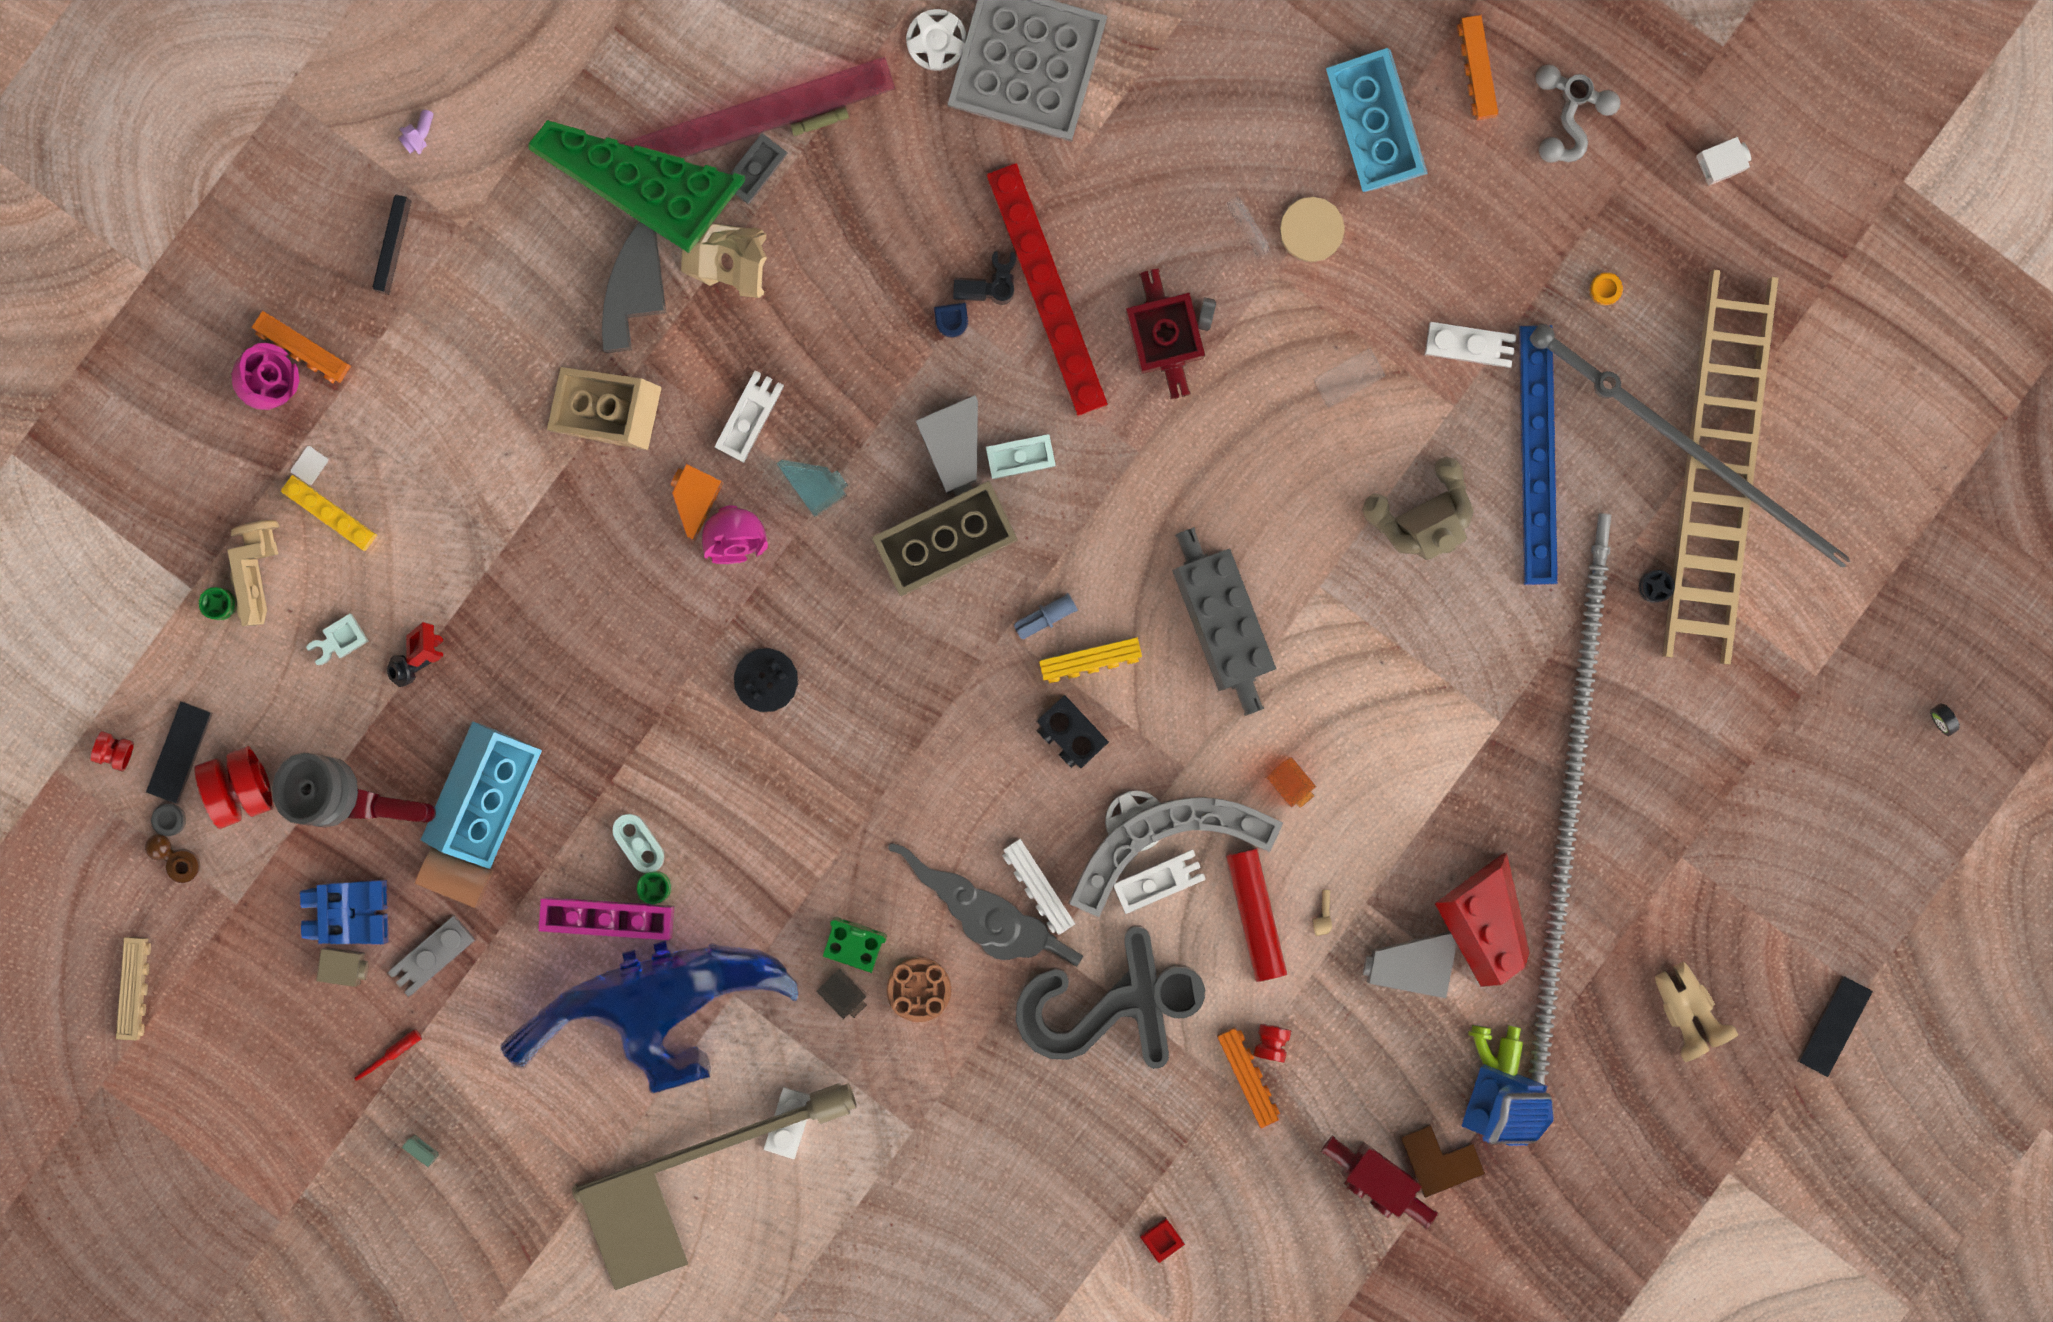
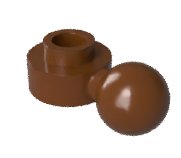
(159, 848)

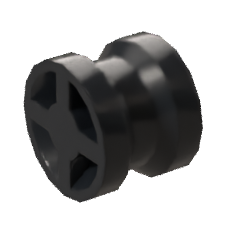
(1661, 588)

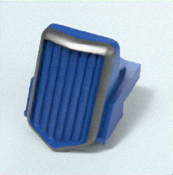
(1508, 1108)

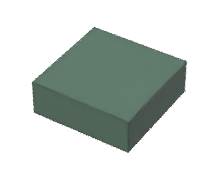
(420, 1150)

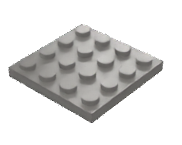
(1028, 64)

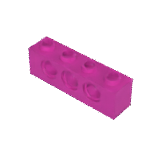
(606, 918)

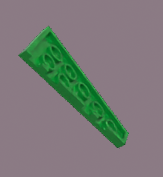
(649, 185)

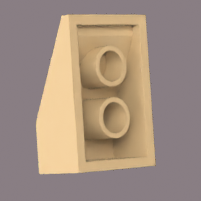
(604, 407)

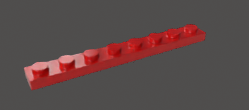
(1047, 289)

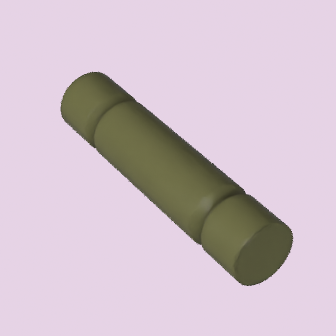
(819, 121)

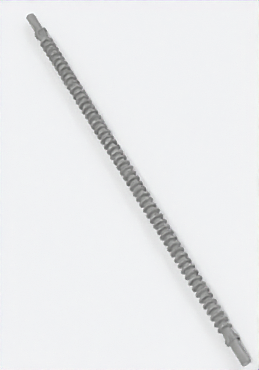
(1600, 552)

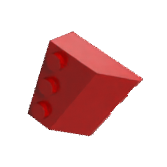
(1488, 923)

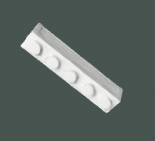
(1038, 887)

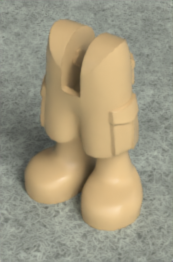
(1692, 1002)

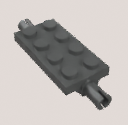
(1223, 620)

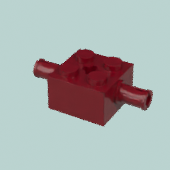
(1177, 316)
(1380, 1179)

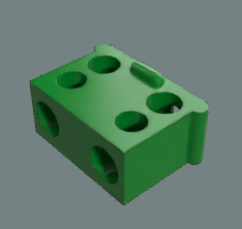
(854, 942)

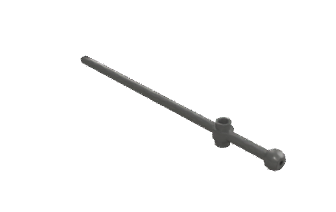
(1544, 338)

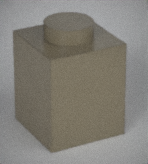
(342, 967)

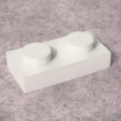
(787, 1139)

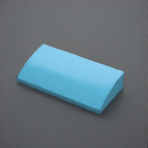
(1376, 120)

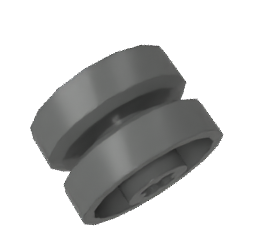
(314, 790)

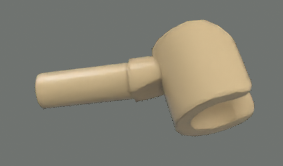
(1323, 925)

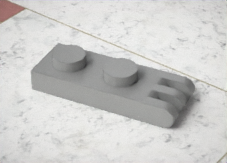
(433, 955)

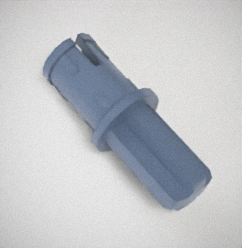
(1045, 616)

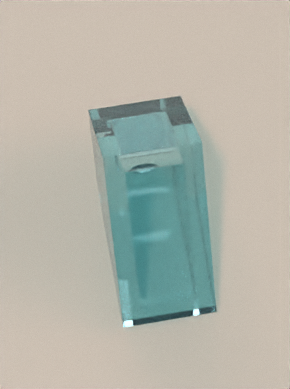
(814, 485)

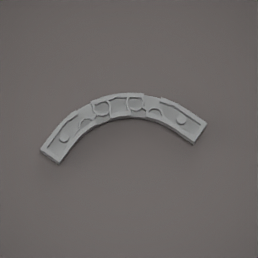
(1157, 823)

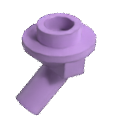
(414, 138)

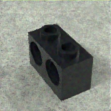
(1077, 726)

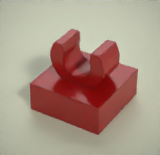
(421, 645)

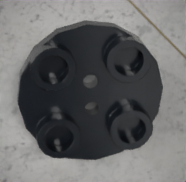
(754, 690)

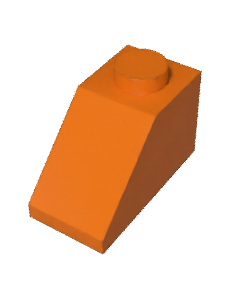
(694, 497)

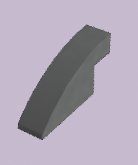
(632, 289)

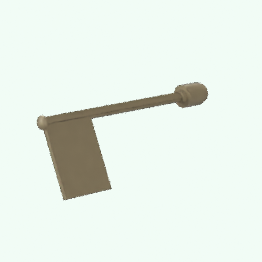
(630, 1210)

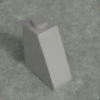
(952, 444)
(1414, 965)

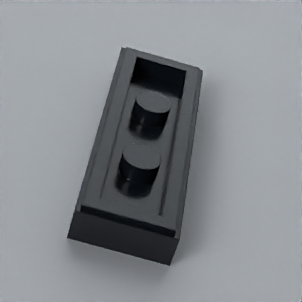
(391, 244)
(179, 752)
(1835, 1026)

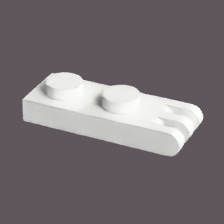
(1468, 344)
(748, 417)
(1157, 882)

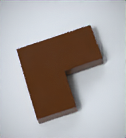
(1438, 1170)

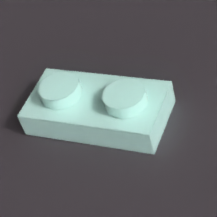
(1020, 456)

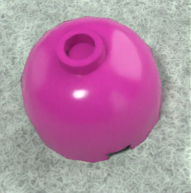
(264, 377)
(732, 535)

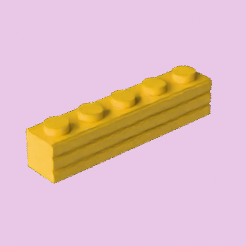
(328, 513)
(1090, 660)

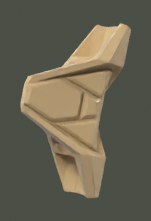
(745, 250)

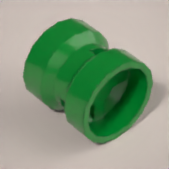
(212, 603)
(650, 891)

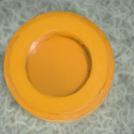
(1606, 289)

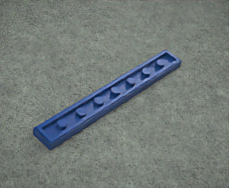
(1538, 461)

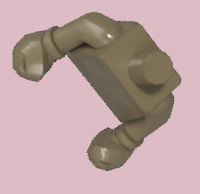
(1432, 526)

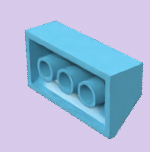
(481, 795)

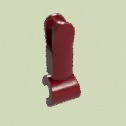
(372, 805)

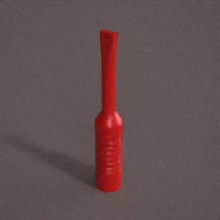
(393, 1052)

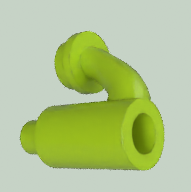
(1509, 1048)

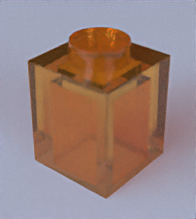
(1291, 783)

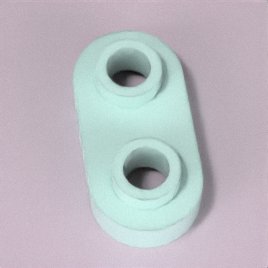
(636, 845)

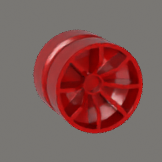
(242, 785)

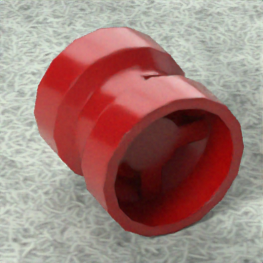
(112, 751)
(1272, 1041)

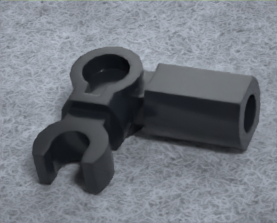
(999, 290)

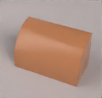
(454, 878)

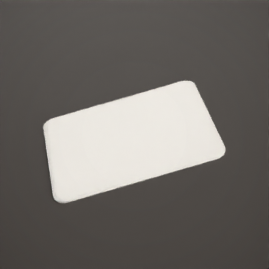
(309, 465)

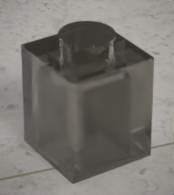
(843, 994)

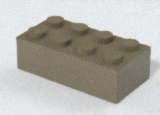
(945, 539)

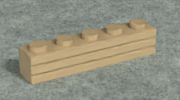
(133, 988)

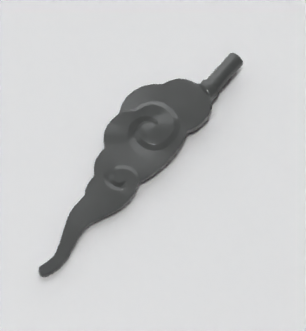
(988, 917)

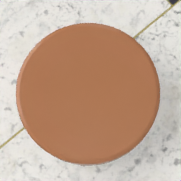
(918, 989)

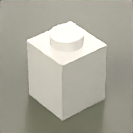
(1724, 160)

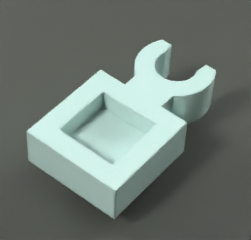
(341, 637)

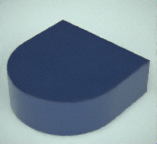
(951, 319)

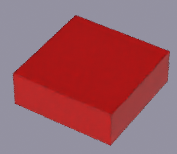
(1162, 1240)

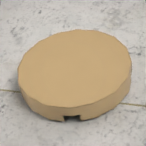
(1312, 229)

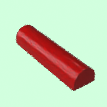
(1256, 915)

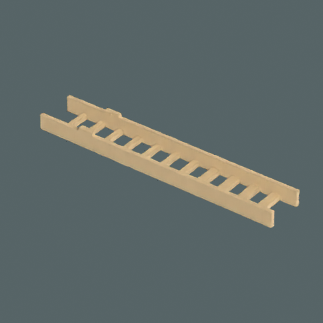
(1737, 534)

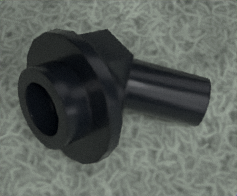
(401, 672)

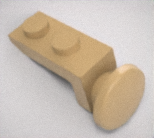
(245, 569)

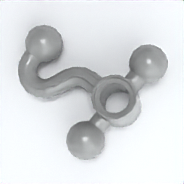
(1606, 103)

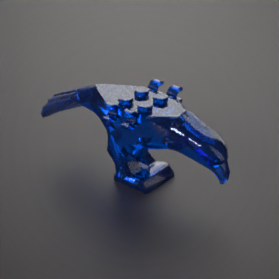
(649, 1000)

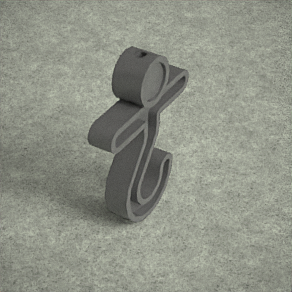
(1138, 994)

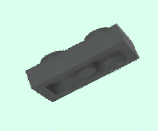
(758, 166)

